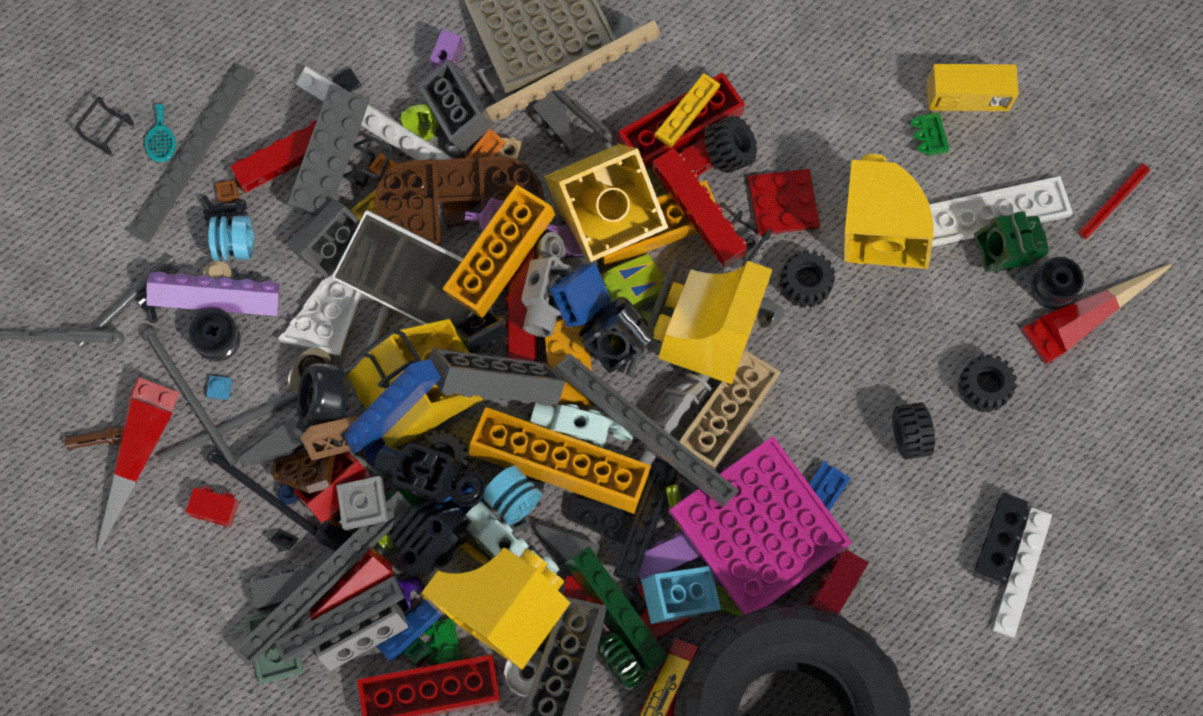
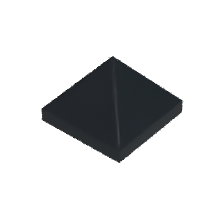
(282, 545)

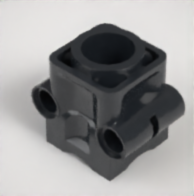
(616, 334)

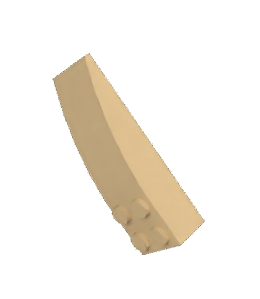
(729, 410)

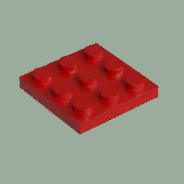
(783, 201)

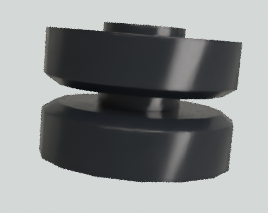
(203, 332)

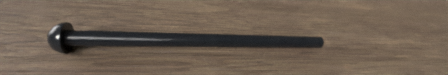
(214, 457)

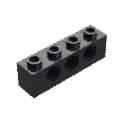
(985, 568)

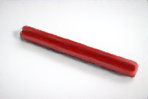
(1109, 206)

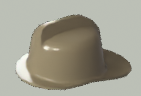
(308, 357)

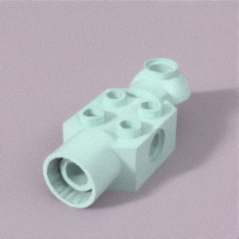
(566, 418)
(492, 535)

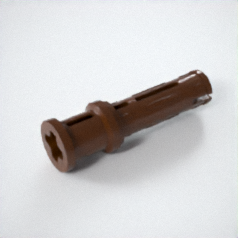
(110, 436)

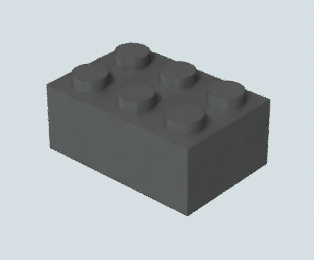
(327, 238)

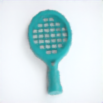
(159, 108)

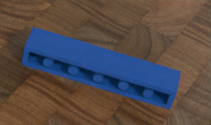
(391, 405)

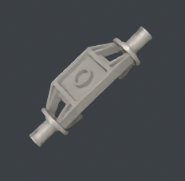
(672, 406)

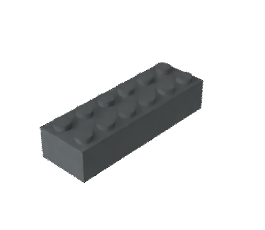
(328, 150)
(496, 377)

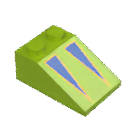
(635, 280)

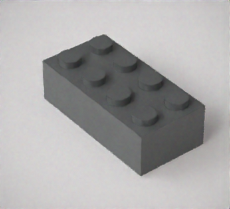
(456, 105)

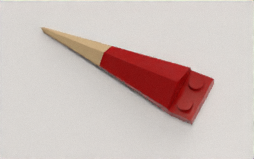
(1065, 327)

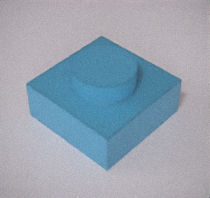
(219, 388)

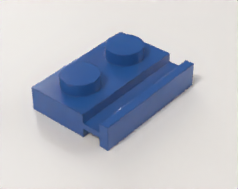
(829, 484)

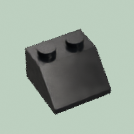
(481, 331)

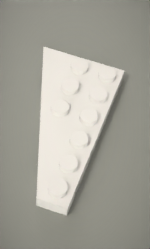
(324, 318)

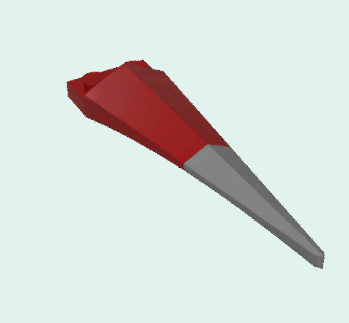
(145, 420)

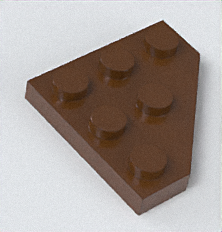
(302, 472)

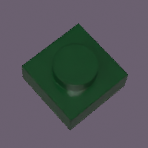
(417, 652)

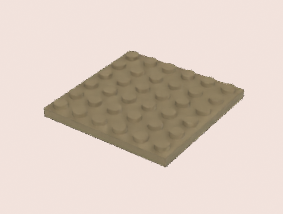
(537, 36)

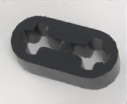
(336, 537)

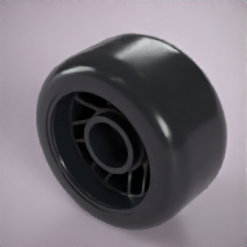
(322, 394)

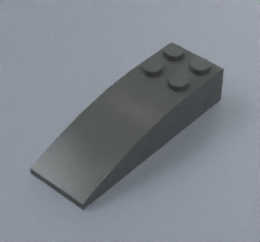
(567, 661)

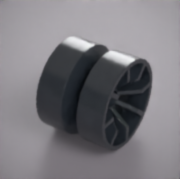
(1057, 283)

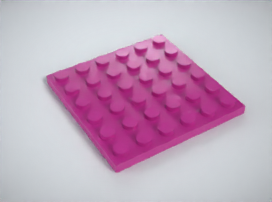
(766, 534)

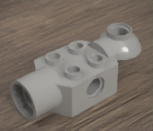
(541, 277)

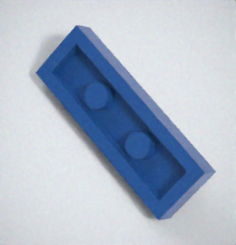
(418, 621)

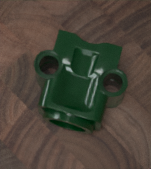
(1011, 242)

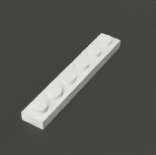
(1022, 573)

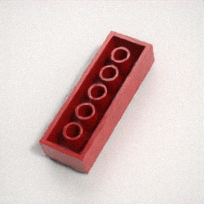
(642, 132)
(431, 689)

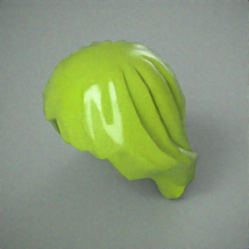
(413, 117)

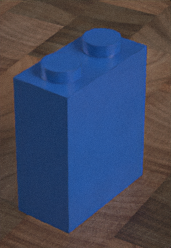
(580, 295)

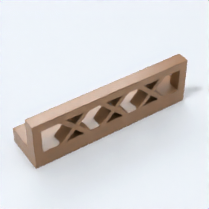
(328, 431)

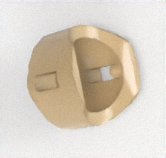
(217, 270)

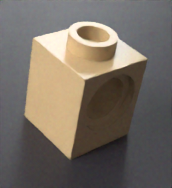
(511, 145)

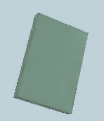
(269, 664)

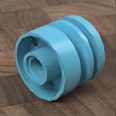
(235, 238)
(512, 495)

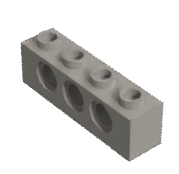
(361, 637)

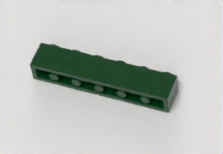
(619, 611)

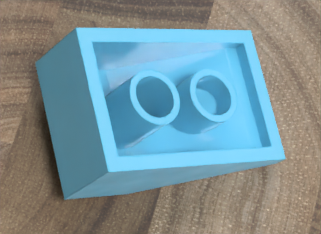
(680, 594)

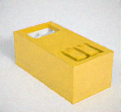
(972, 87)

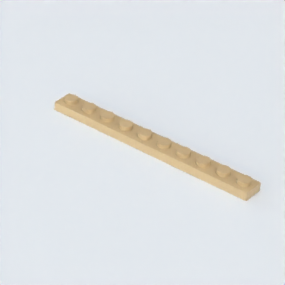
(573, 71)

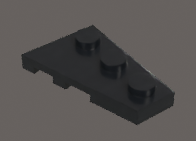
(601, 518)

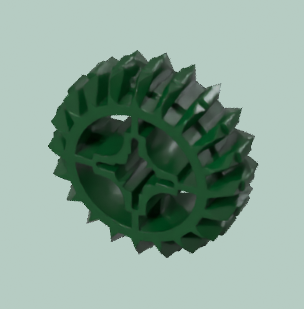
(620, 660)

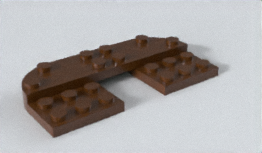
(412, 189)

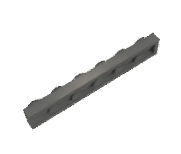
(339, 619)

